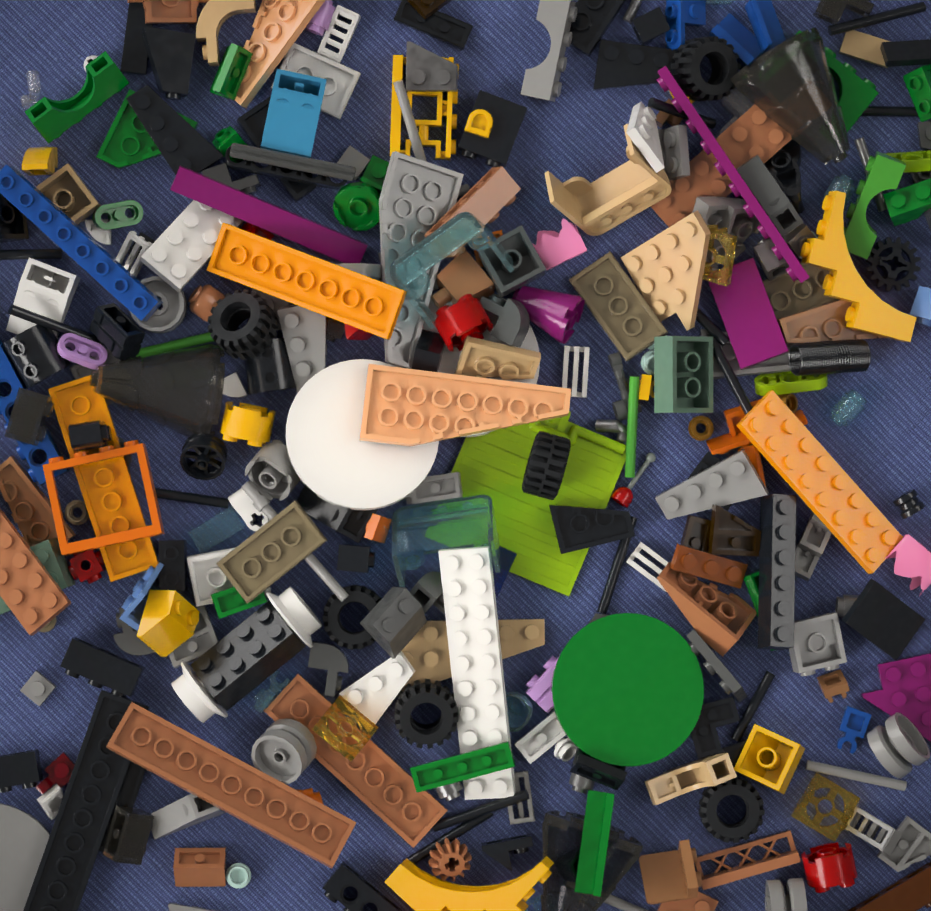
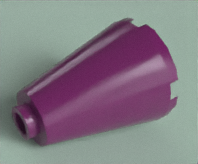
(552, 310)

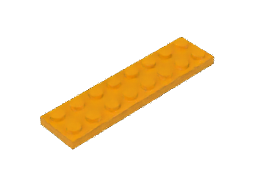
(306, 281)
(820, 481)
(106, 483)

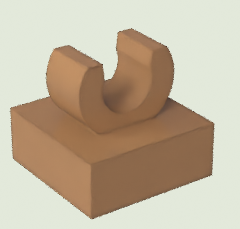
(663, 117)
(833, 684)

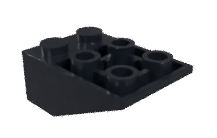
(343, 520)

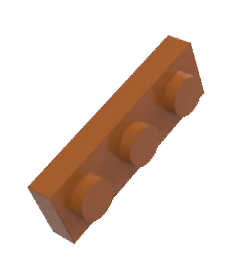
(708, 566)

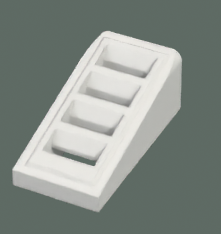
(337, 57)

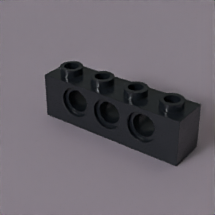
(344, 877)

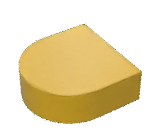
(479, 123)

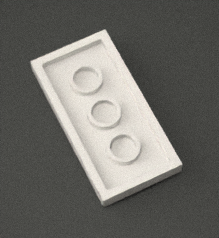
(187, 244)

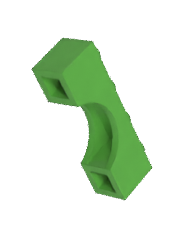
(882, 175)

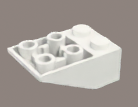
(44, 292)

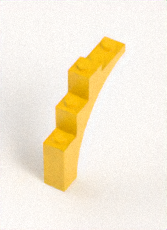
(843, 282)
(430, 893)

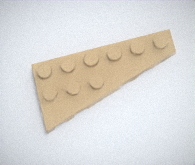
(430, 650)

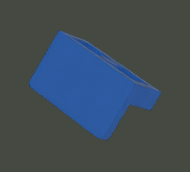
(765, 24)
(740, 37)

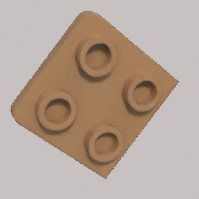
(670, 874)

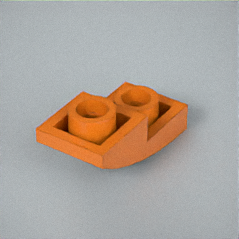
(378, 528)

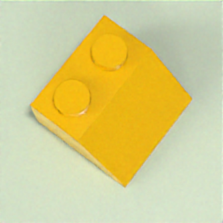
(167, 621)
(769, 759)

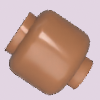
(203, 300)

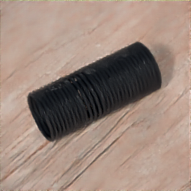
(829, 357)

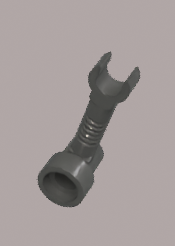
(621, 406)

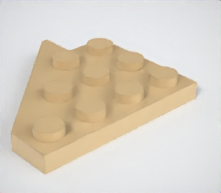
(672, 268)

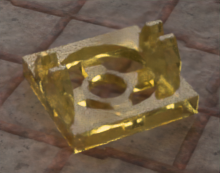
(723, 275)
(366, 726)
(831, 831)

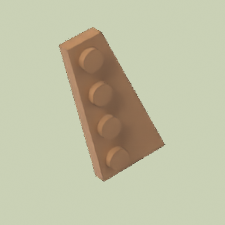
(821, 324)
(28, 504)

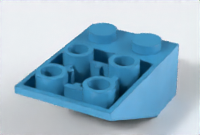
(293, 113)

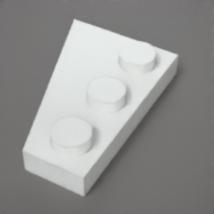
(644, 134)
(379, 687)

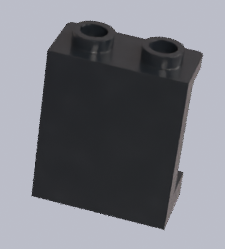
(506, 125)
(598, 771)

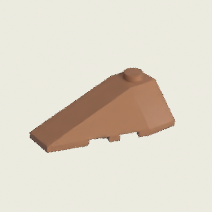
(713, 614)

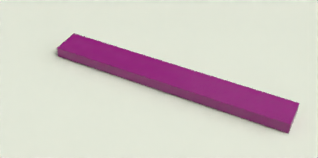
(268, 216)

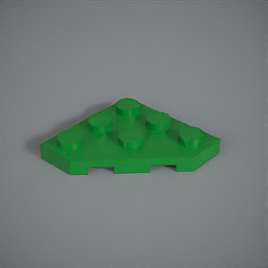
(129, 140)

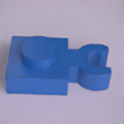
(854, 724)

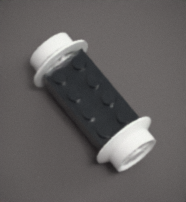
(247, 655)

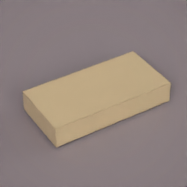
(863, 47)

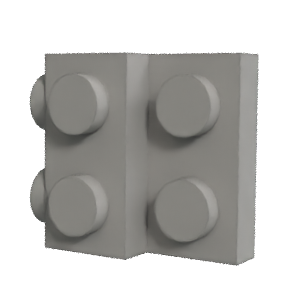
(675, 151)
(817, 644)

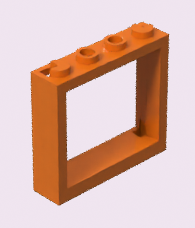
(83, 458)

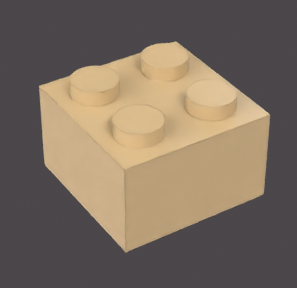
(69, 194)

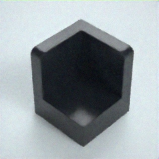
(650, 26)

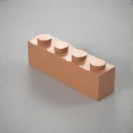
(483, 200)

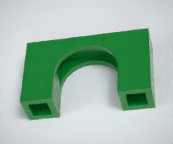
(854, 92)

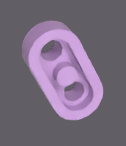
(81, 350)

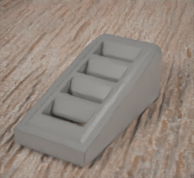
(887, 837)

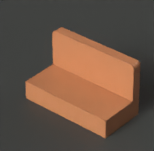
(200, 867)

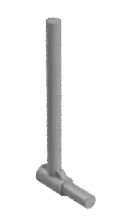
(412, 128)

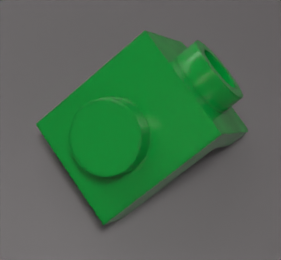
(224, 140)

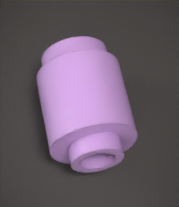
(322, 19)

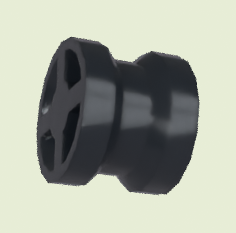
(908, 504)

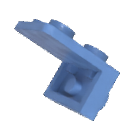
(135, 605)

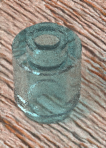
(842, 184)
(847, 408)

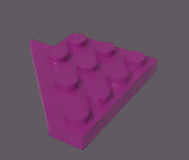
(906, 690)

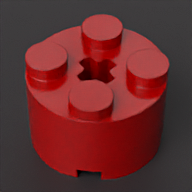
(462, 320)
(829, 866)

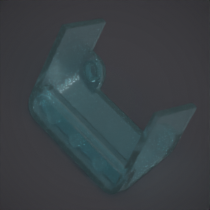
(410, 268)
(442, 525)

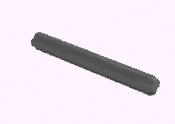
(292, 161)

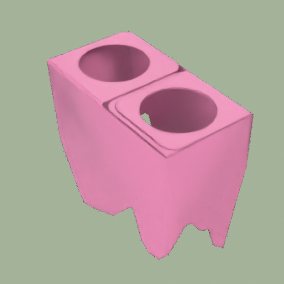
(557, 247)
(912, 562)

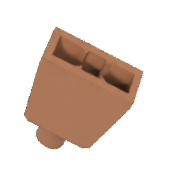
(461, 278)

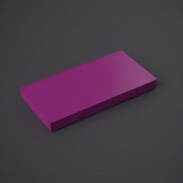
(749, 316)

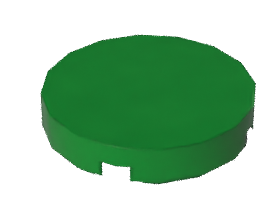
(357, 206)

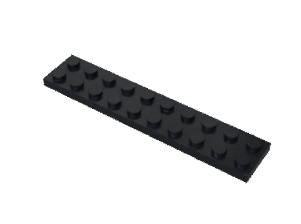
(82, 813)

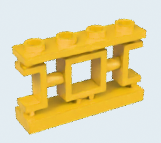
(444, 109)

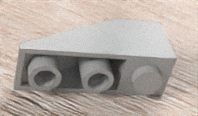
(181, 815)

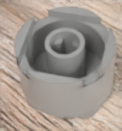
(272, 471)

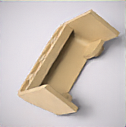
(611, 198)

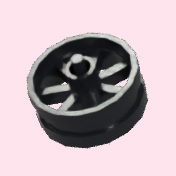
(203, 455)

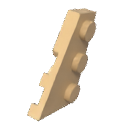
(494, 359)

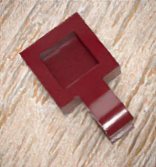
(59, 772)

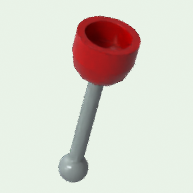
(624, 495)

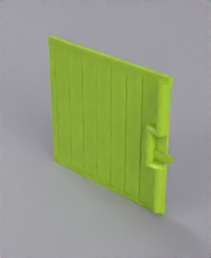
(524, 523)

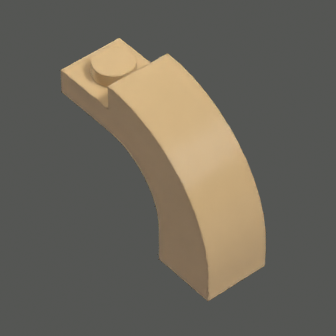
(211, 20)
(689, 777)

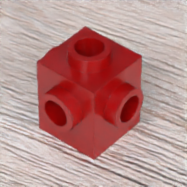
(96, 568)

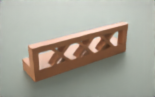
(749, 869)

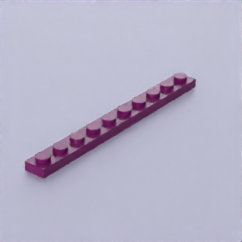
(724, 167)

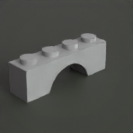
(543, 80)

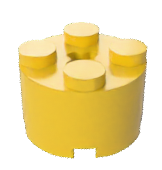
(247, 423)

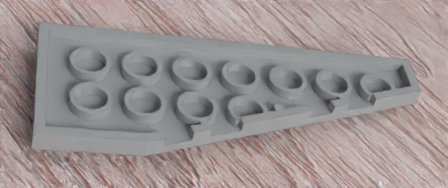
(409, 205)

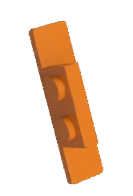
(735, 437)

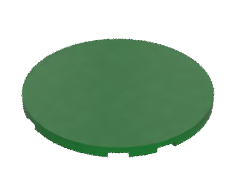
(627, 689)

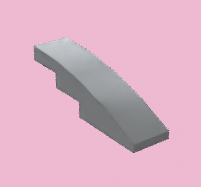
(810, 547)

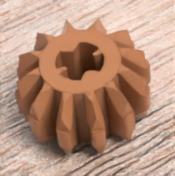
(459, 859)

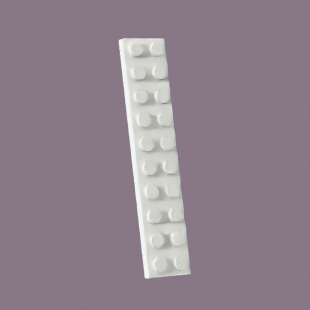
(476, 662)

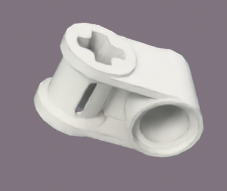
(244, 507)

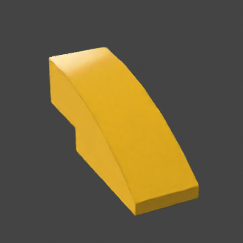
(40, 161)

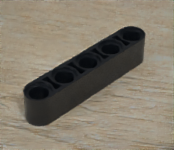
(275, 172)

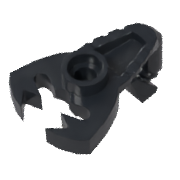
(786, 172)

